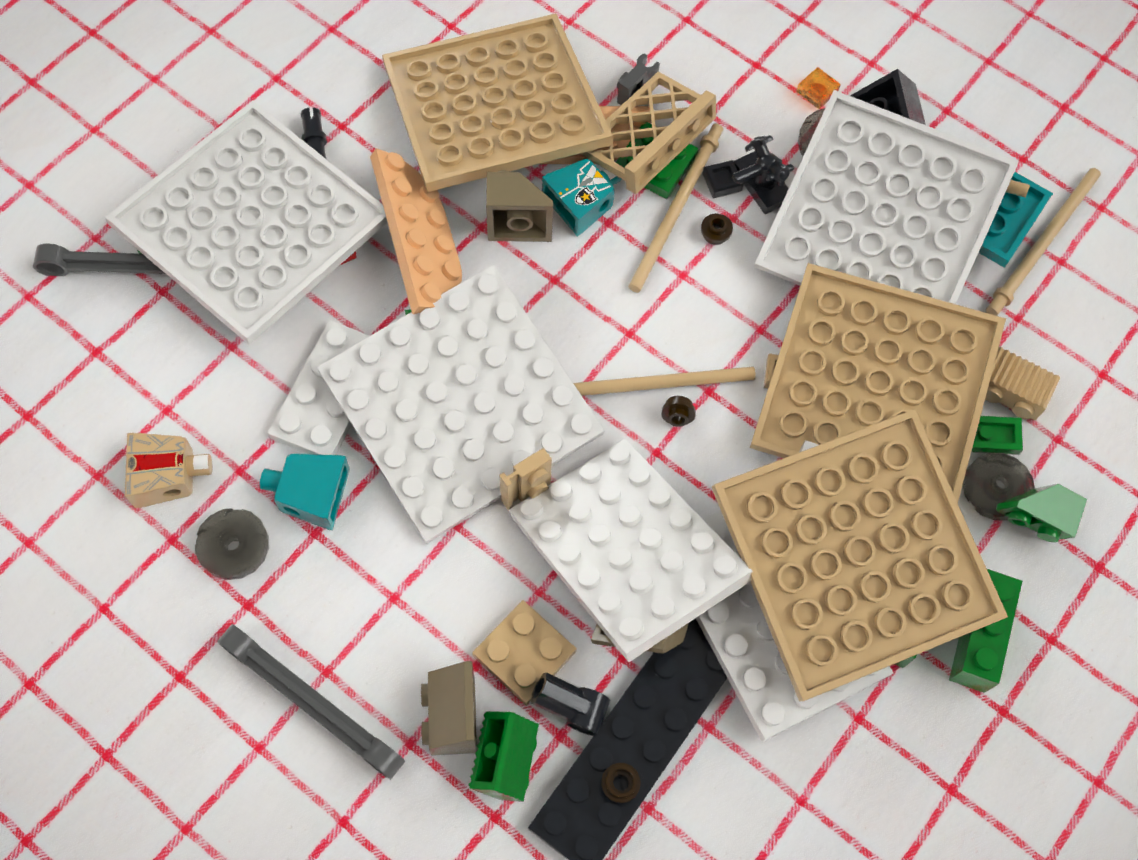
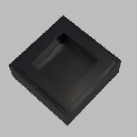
(719, 179)

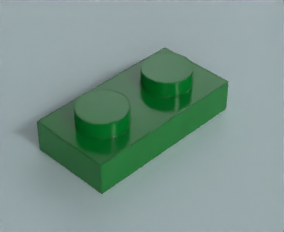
(998, 435)

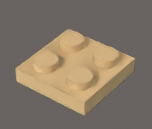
(523, 650)

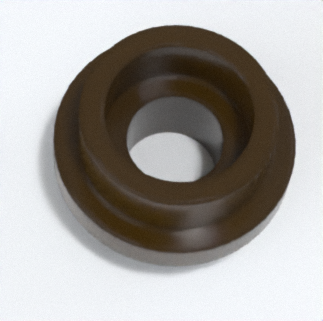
(713, 235)
(678, 411)
(623, 770)

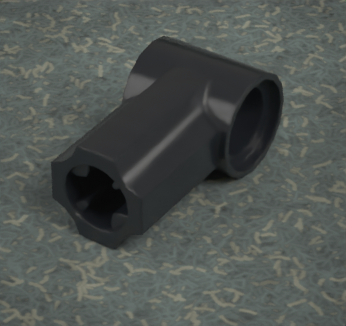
(579, 706)

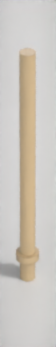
(709, 144)
(1004, 295)
(665, 381)

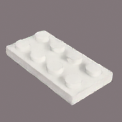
(310, 414)

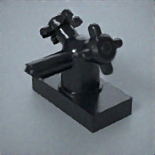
(763, 174)

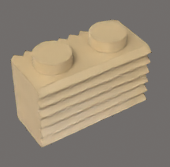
(1020, 385)

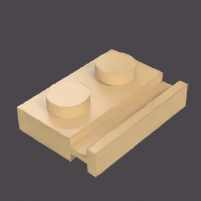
(527, 480)

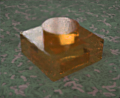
(817, 87)

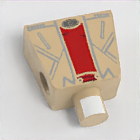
(161, 468)

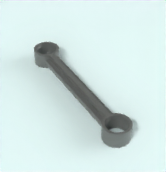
(57, 261)
(310, 701)

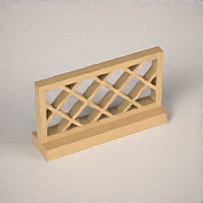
(667, 140)

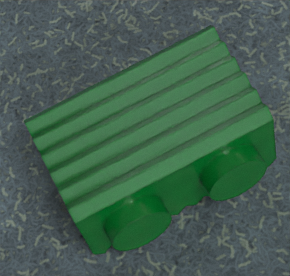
(504, 756)

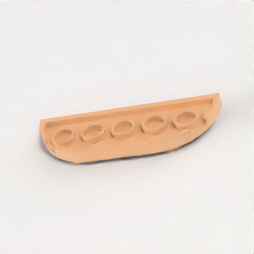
(417, 231)

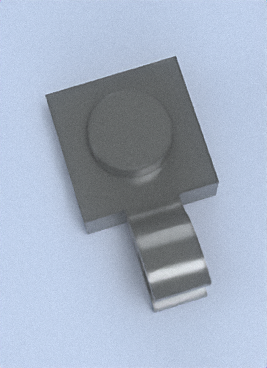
(635, 79)

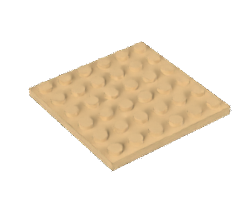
(495, 102)
(872, 354)
(858, 554)

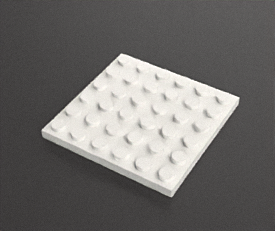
(887, 202)
(249, 220)
(458, 401)

